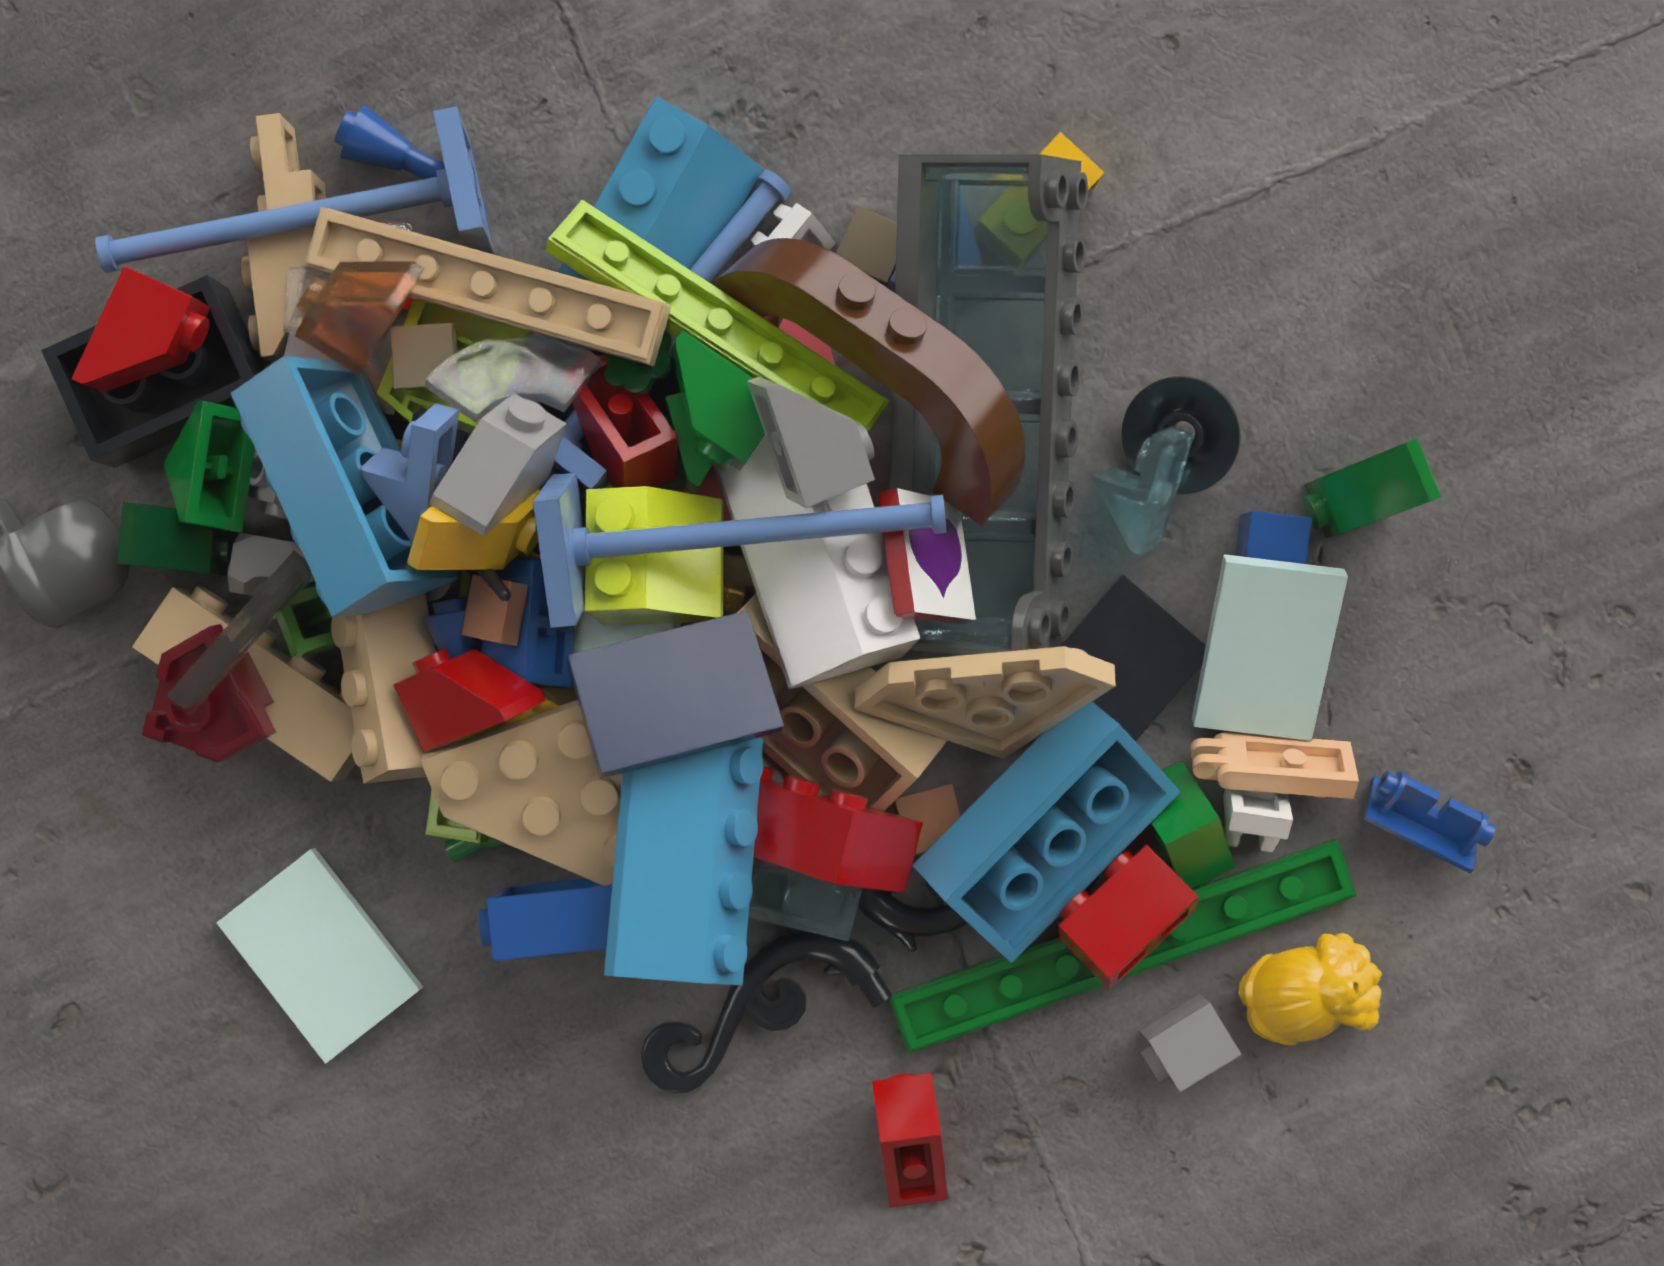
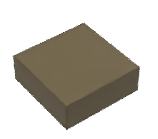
(870, 244)
(419, 351)

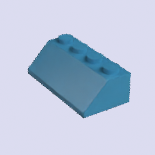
(676, 184)
(313, 434)
(1046, 829)
(685, 867)

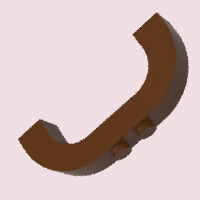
(901, 349)

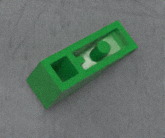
(1371, 490)

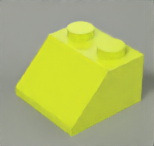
(653, 585)

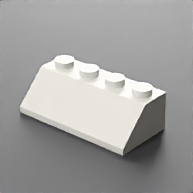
(819, 596)

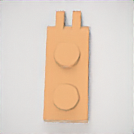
(1276, 764)

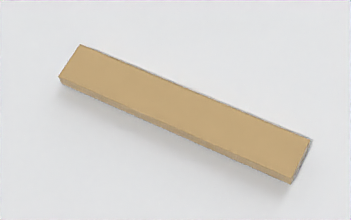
(498, 287)

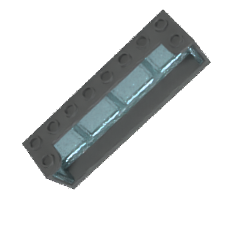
(996, 261)

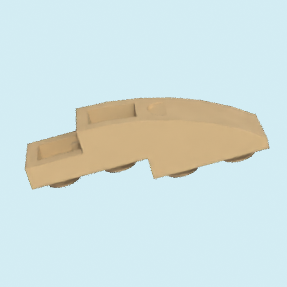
(270, 255)

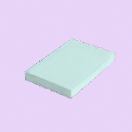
(1268, 647)
(319, 955)

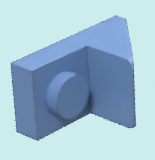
(410, 477)

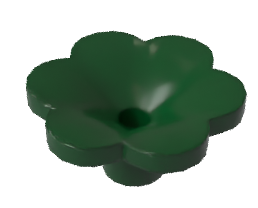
(638, 376)

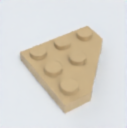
(987, 698)
(533, 790)

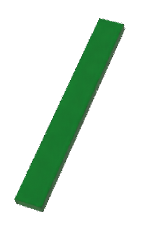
(1052, 972)

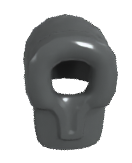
(60, 560)

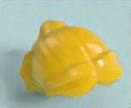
(1312, 991)

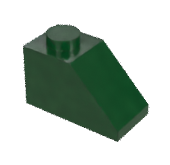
(159, 541)

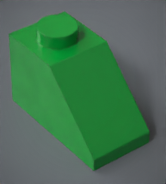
(716, 404)

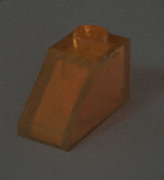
(355, 309)

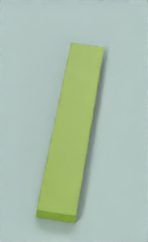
(622, 260)

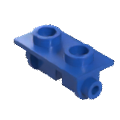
(1408, 811)

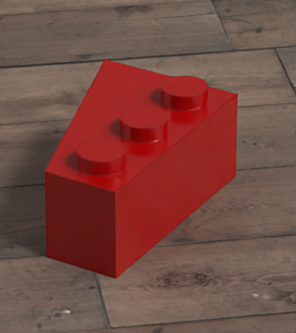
(833, 835)

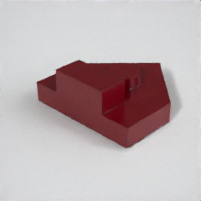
(227, 719)

